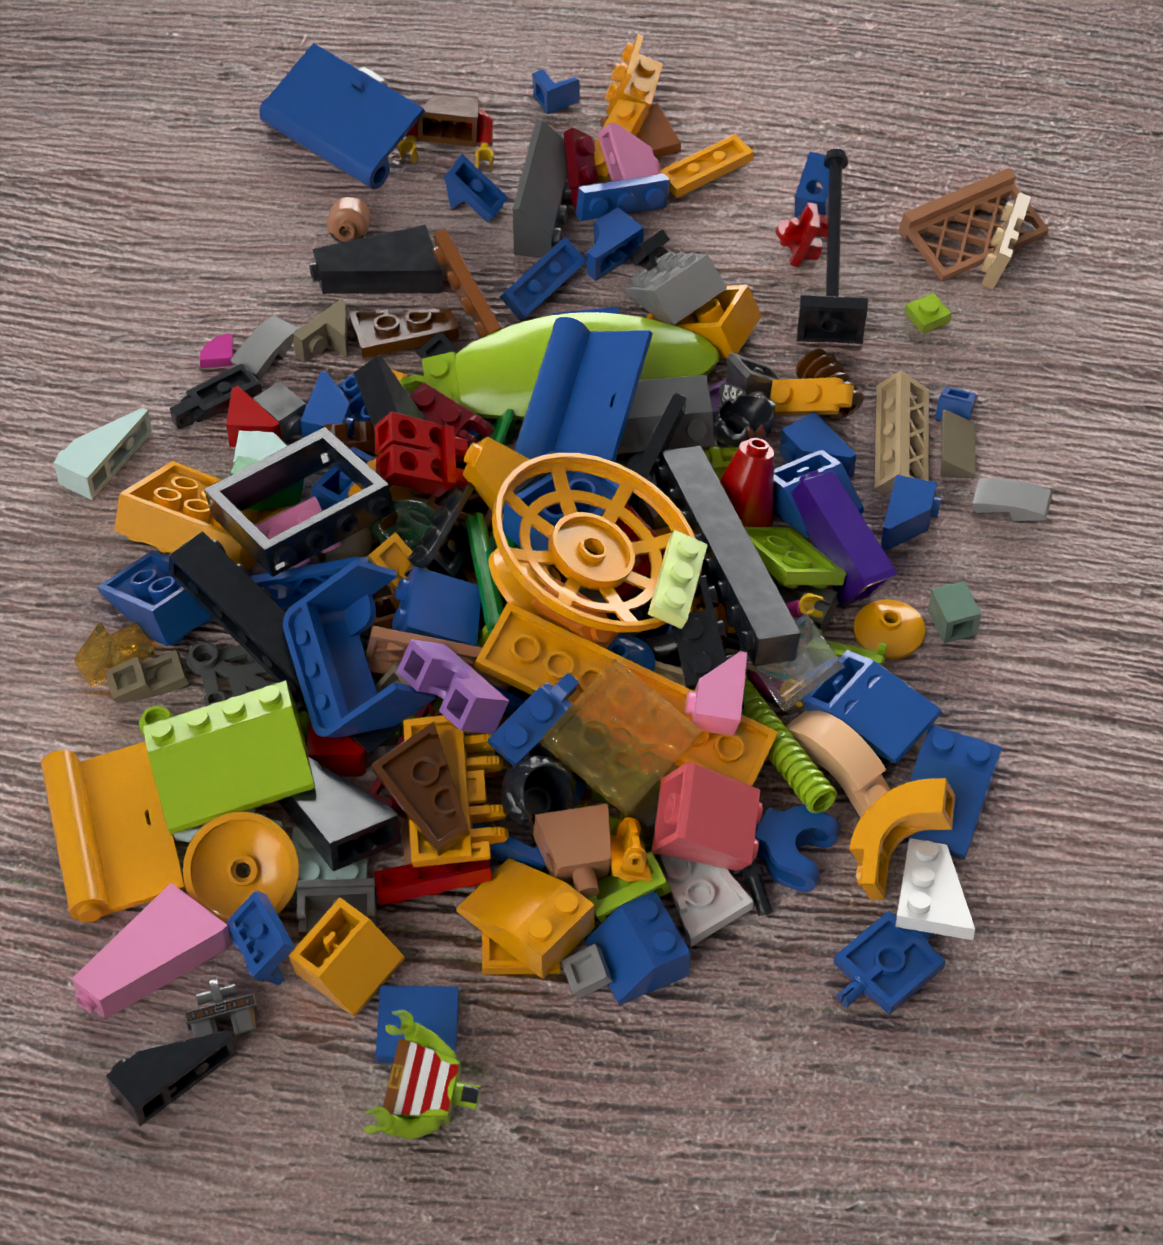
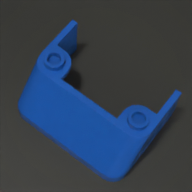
(331, 659)

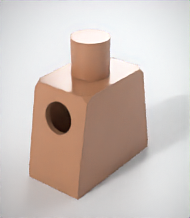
(576, 845)

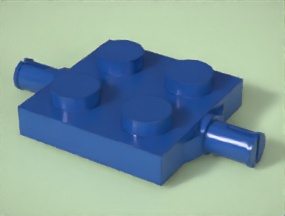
(887, 964)

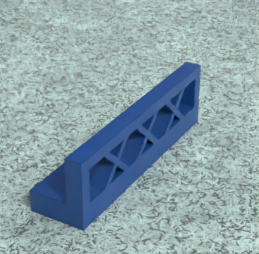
(298, 582)

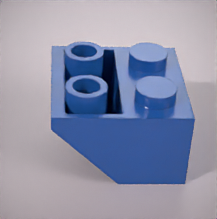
(787, 478)

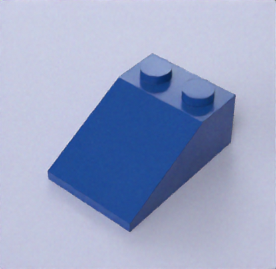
(554, 513)
(154, 600)
(970, 771)

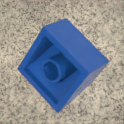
(641, 948)

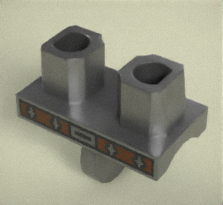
(239, 1009)

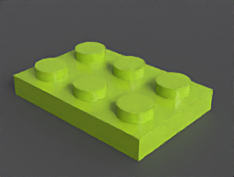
(793, 558)

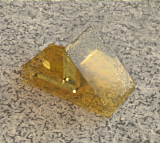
(105, 651)

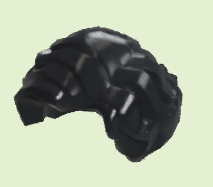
(537, 787)

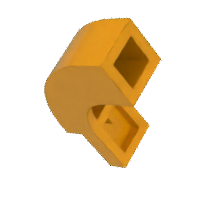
(892, 818)

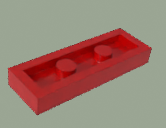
(409, 882)

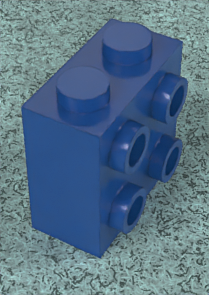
(438, 607)

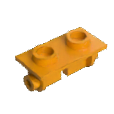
(629, 852)

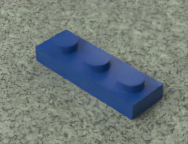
(629, 195)
(542, 278)

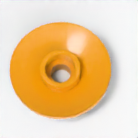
(901, 636)

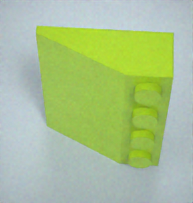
(229, 757)

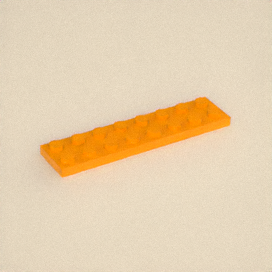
(534, 651)

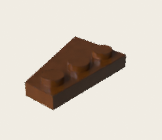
(391, 333)
(424, 788)

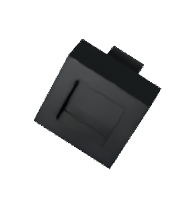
(649, 250)

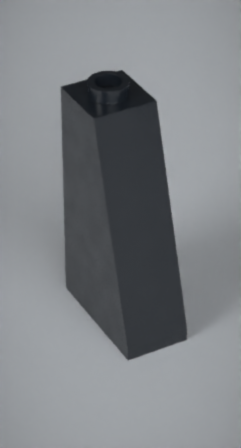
(379, 264)
(342, 819)

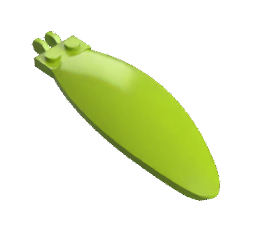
(504, 366)

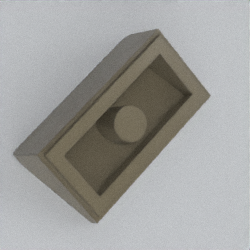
(957, 446)

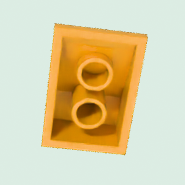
(724, 319)
(530, 915)

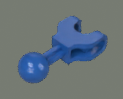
(784, 832)

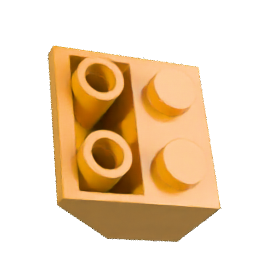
(346, 957)

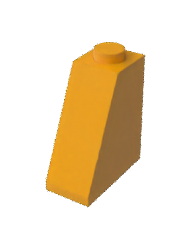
(489, 466)

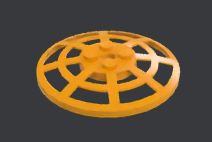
(588, 530)

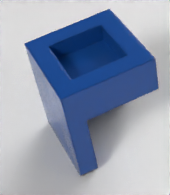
(555, 95)

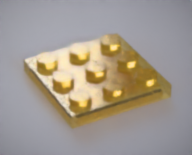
(620, 737)

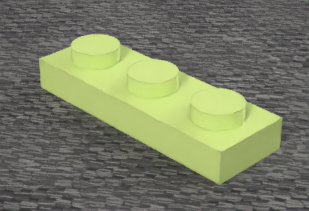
(677, 579)

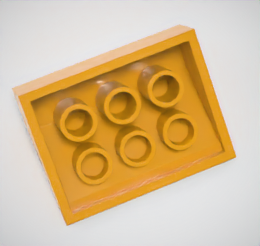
(173, 509)

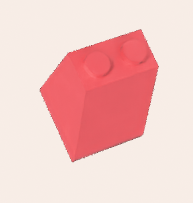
(707, 818)

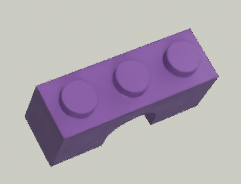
(467, 696)

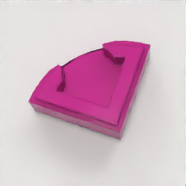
(217, 352)

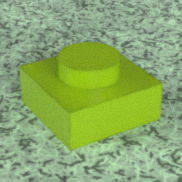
(928, 313)

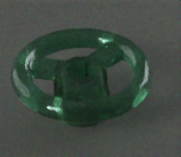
(405, 526)

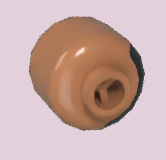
(348, 219)

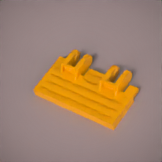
(469, 782)

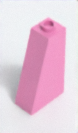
(150, 952)

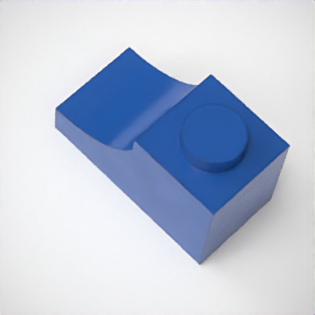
(614, 240)

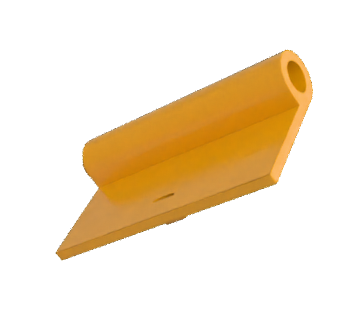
(103, 832)

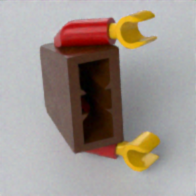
(452, 122)

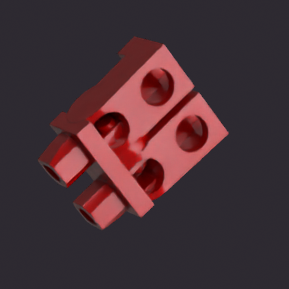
(419, 454)

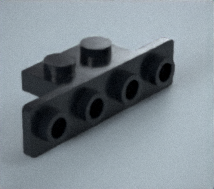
(446, 541)
(701, 638)

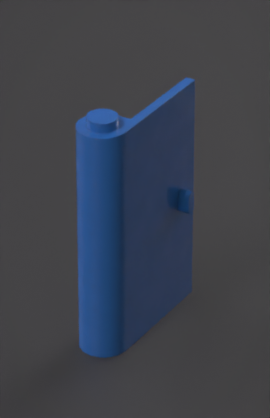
(335, 120)
(583, 391)

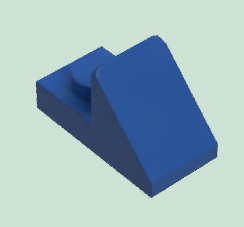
(470, 185)

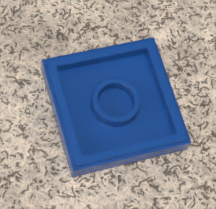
(429, 1005)

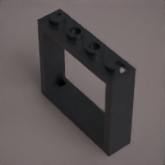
(284, 469)

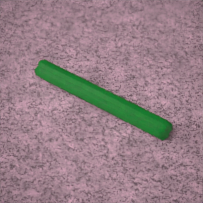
(481, 550)

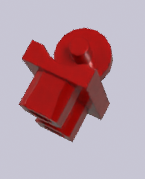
(800, 234)

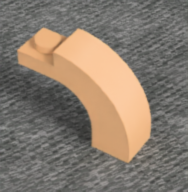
(843, 755)

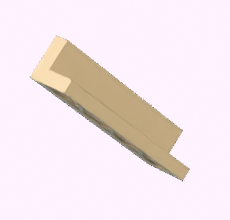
(896, 431)

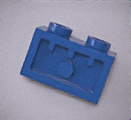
(260, 938)

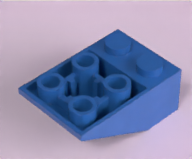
(875, 706)

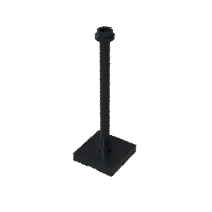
(831, 316)

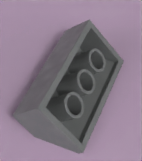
(541, 194)
(650, 404)

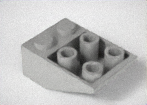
(676, 285)

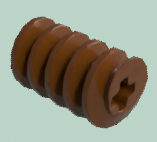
(822, 365)

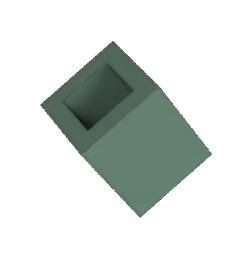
(954, 611)

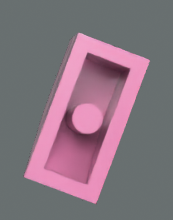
(626, 154)
(719, 697)

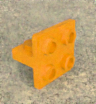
(634, 78)

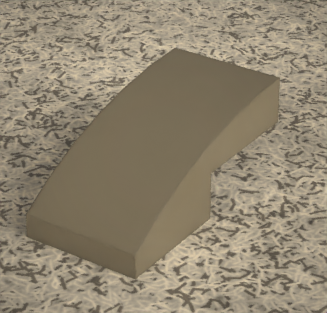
(145, 680)

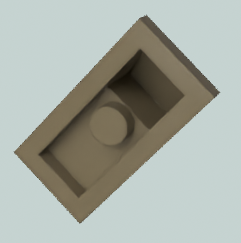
(325, 330)

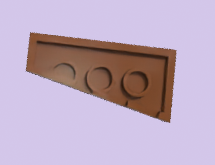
(464, 285)

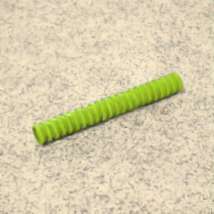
(789, 756)

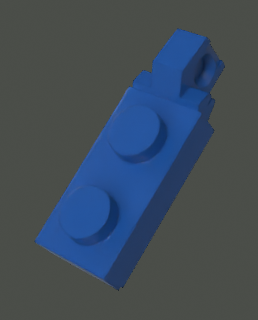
(527, 725)

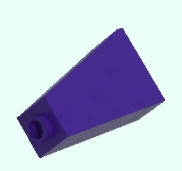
(842, 536)

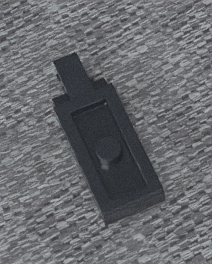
(213, 396)

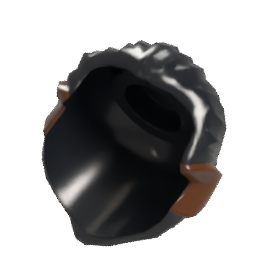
(744, 419)

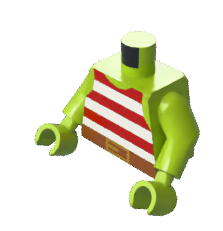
(421, 1084)

